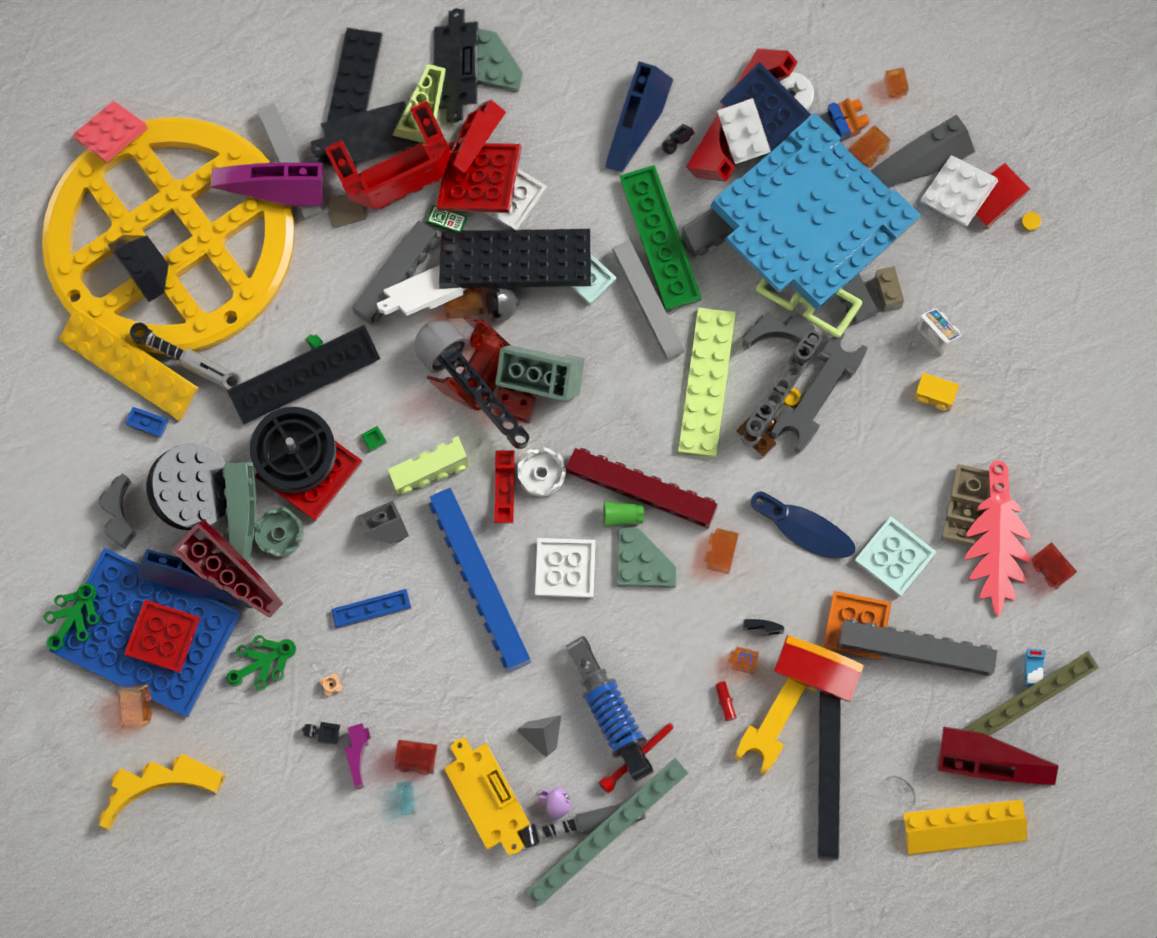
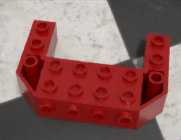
(398, 174)

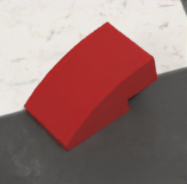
(1004, 195)

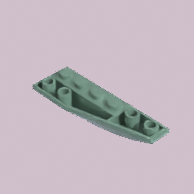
(240, 506)

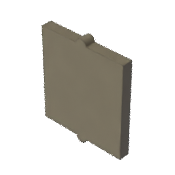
(344, 211)

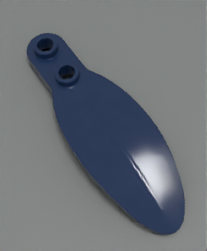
(805, 527)

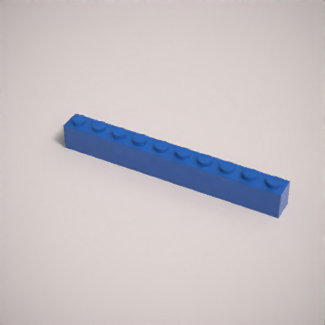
(480, 580)

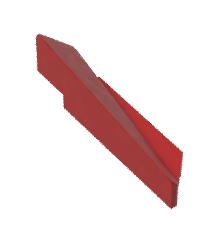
(475, 133)

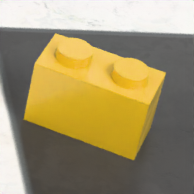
(936, 392)

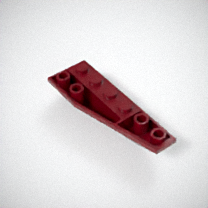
(990, 758)

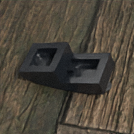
(769, 627)

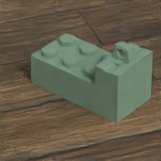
(540, 372)

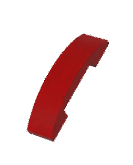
(504, 486)

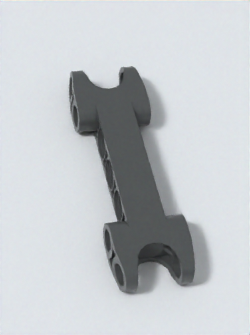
(797, 365)
(801, 419)

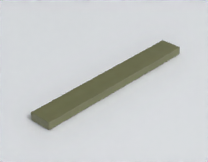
(1034, 695)

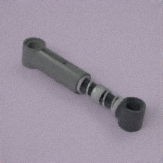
(582, 822)

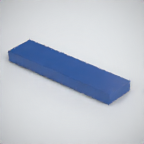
(371, 608)

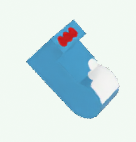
(1033, 666)

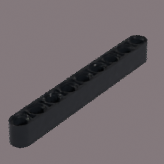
(829, 777)

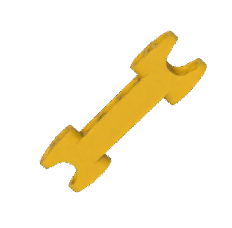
(765, 739)

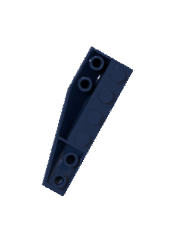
(639, 114)
(177, 574)

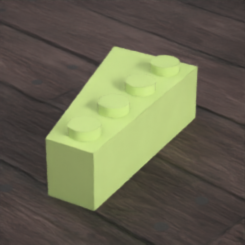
(428, 88)
(429, 467)

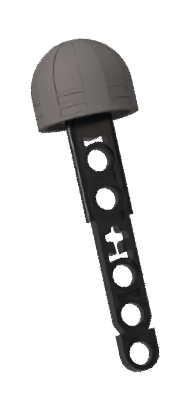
(440, 348)

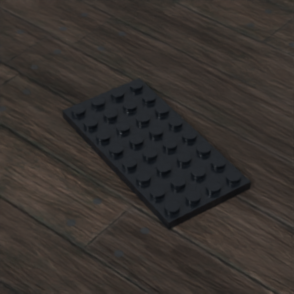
(515, 258)

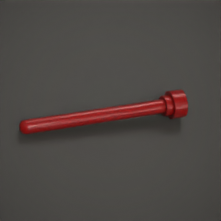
(608, 782)

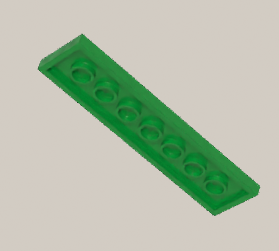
(660, 238)

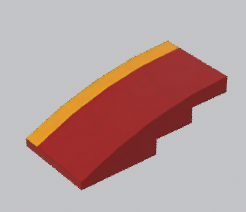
(818, 668)

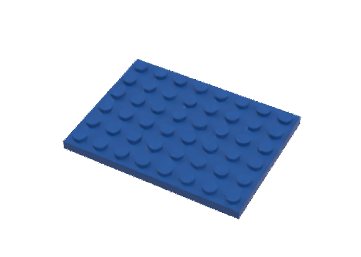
(118, 606)

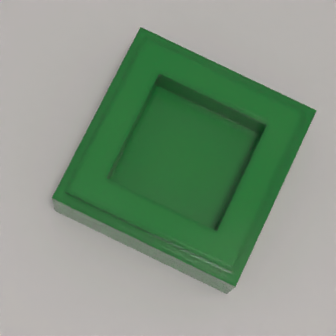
(373, 438)

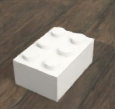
(743, 131)

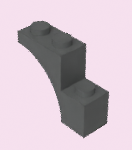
(770, 327)
(112, 503)

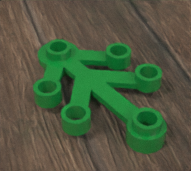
(73, 614)
(263, 660)

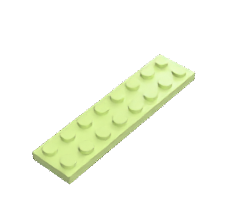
(707, 382)

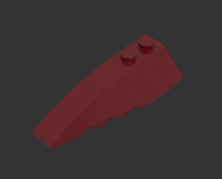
(222, 565)

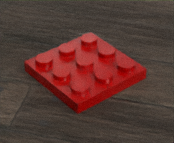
(162, 636)

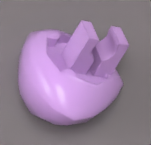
(557, 801)

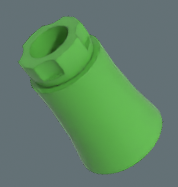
(622, 514)

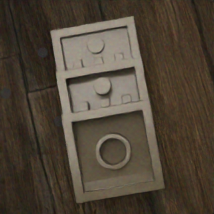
(968, 492)

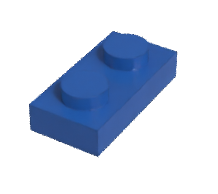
(147, 422)

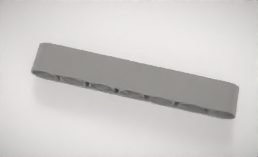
(282, 145)
(648, 300)

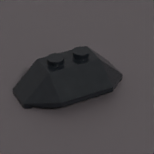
(142, 263)

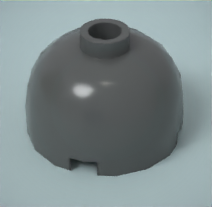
(501, 303)

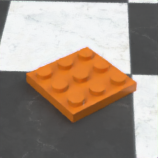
(854, 607)

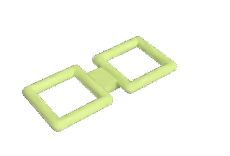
(809, 311)

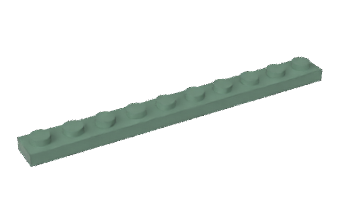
(606, 832)

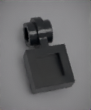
(680, 135)
(327, 733)

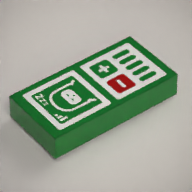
(446, 219)

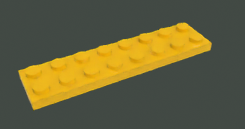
(128, 364)

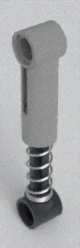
(187, 358)

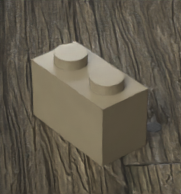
(889, 289)

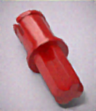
(725, 701)

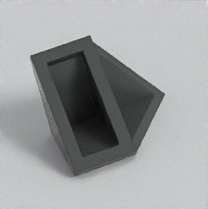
(542, 733)

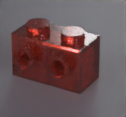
(519, 404)
(1053, 566)
(415, 757)

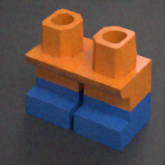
(845, 119)

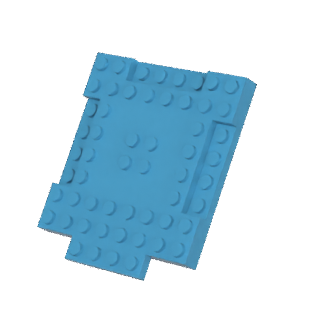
(812, 214)

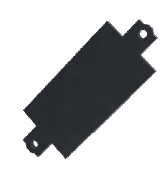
(458, 53)
(365, 133)

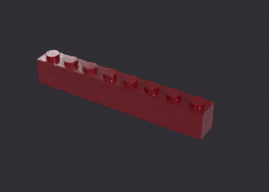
(642, 487)

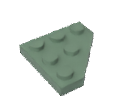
(496, 63)
(642, 562)

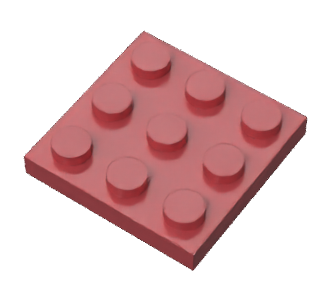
(110, 131)

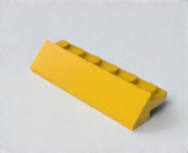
(965, 827)

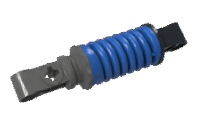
(610, 710)

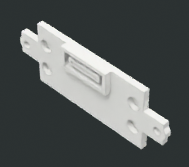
(417, 294)

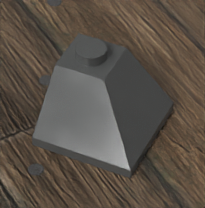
(384, 523)

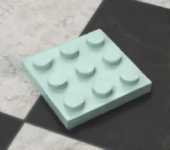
(895, 556)

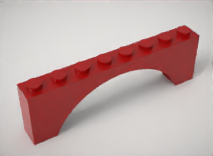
(712, 155)

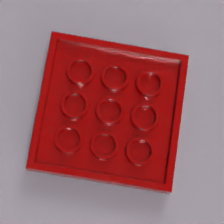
(486, 183)
(318, 499)

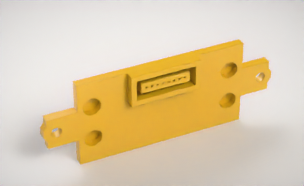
(487, 796)

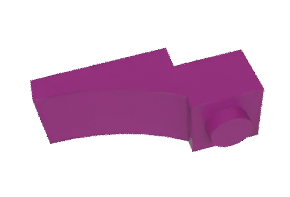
(359, 739)

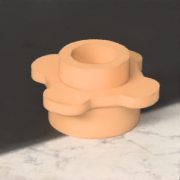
(328, 690)

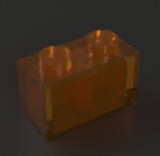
(870, 146)
(722, 550)
(134, 705)

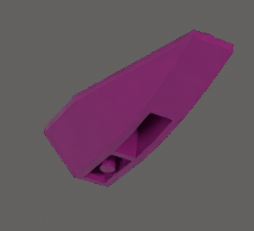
(274, 182)

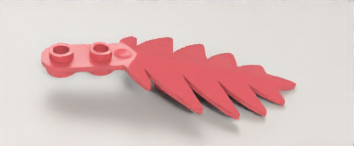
(999, 541)

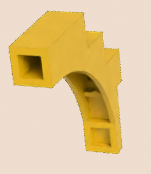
(129, 786)

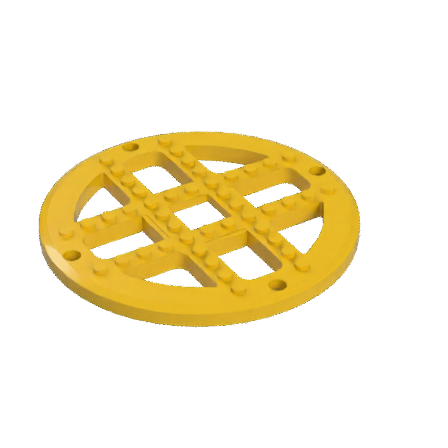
(208, 239)

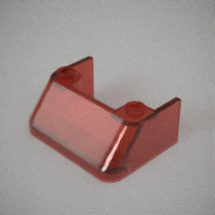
(484, 360)

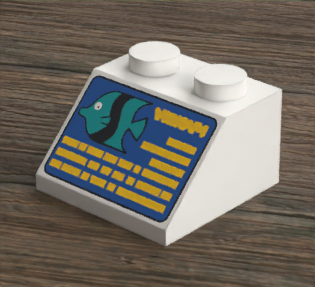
(938, 331)

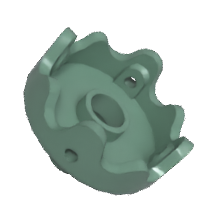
(275, 520)

